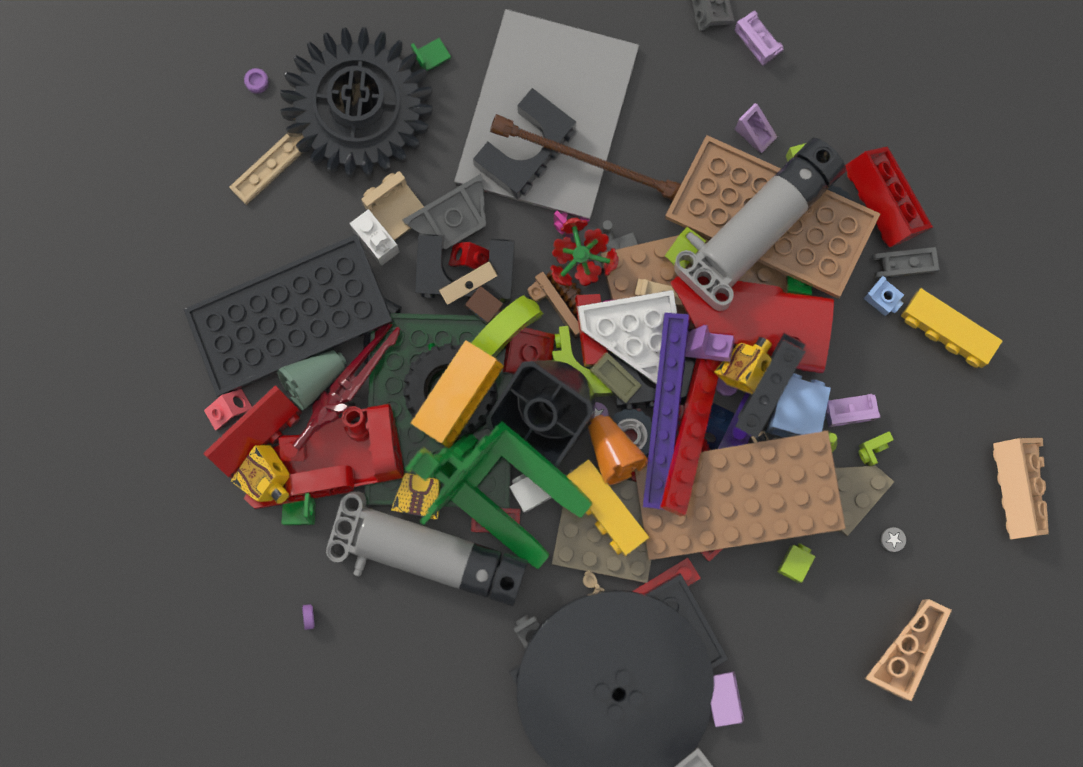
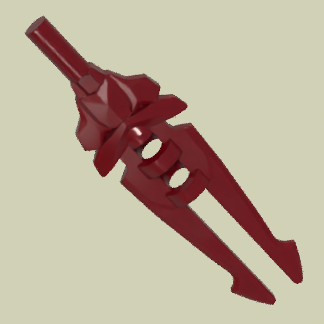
(331, 405)

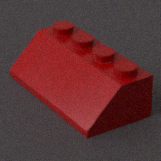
(886, 191)
(258, 426)

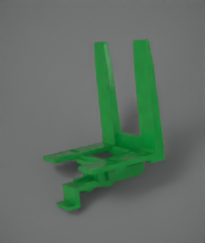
(467, 464)

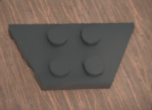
(453, 214)

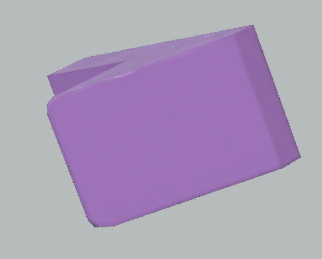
(709, 345)

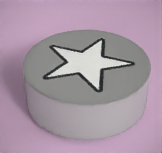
(893, 539)

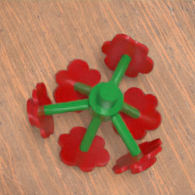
(575, 252)

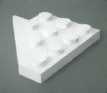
(630, 328)

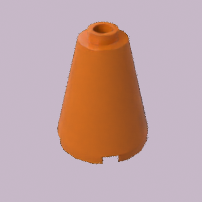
(614, 450)

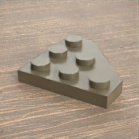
(859, 492)

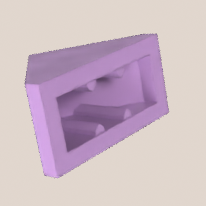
(756, 128)

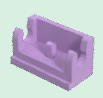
(757, 38)
(852, 410)
(726, 700)

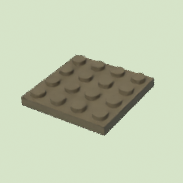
(584, 548)

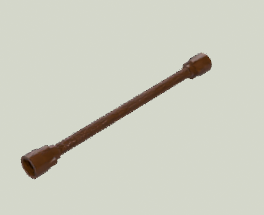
(505, 127)

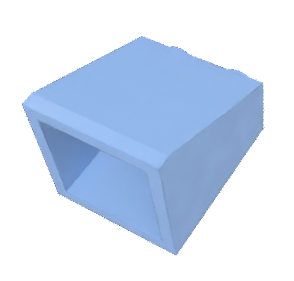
(800, 408)

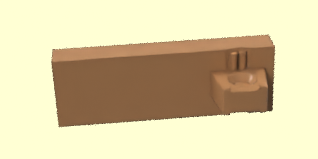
(544, 289)

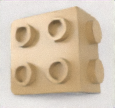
(392, 203)

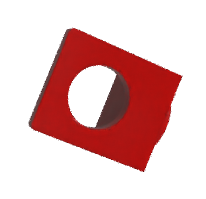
(472, 255)

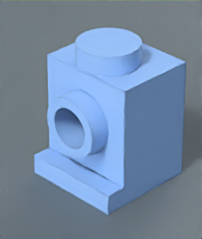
(877, 300)

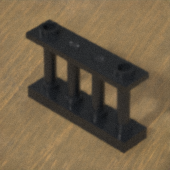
(771, 386)

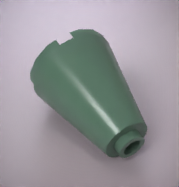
(311, 377)

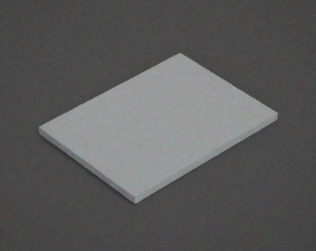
(579, 75)

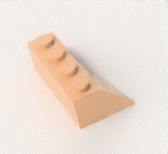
(1022, 486)
(908, 656)

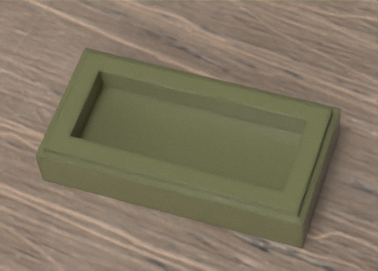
(615, 377)

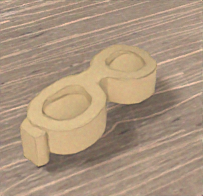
(591, 582)

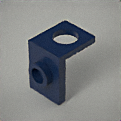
(718, 424)

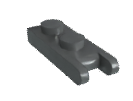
(907, 262)

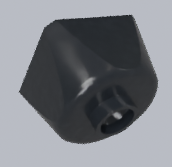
(526, 413)

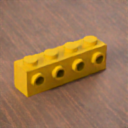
(951, 329)
(608, 510)

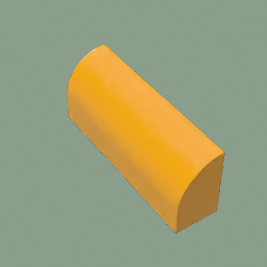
(457, 394)

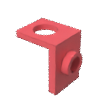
(224, 409)

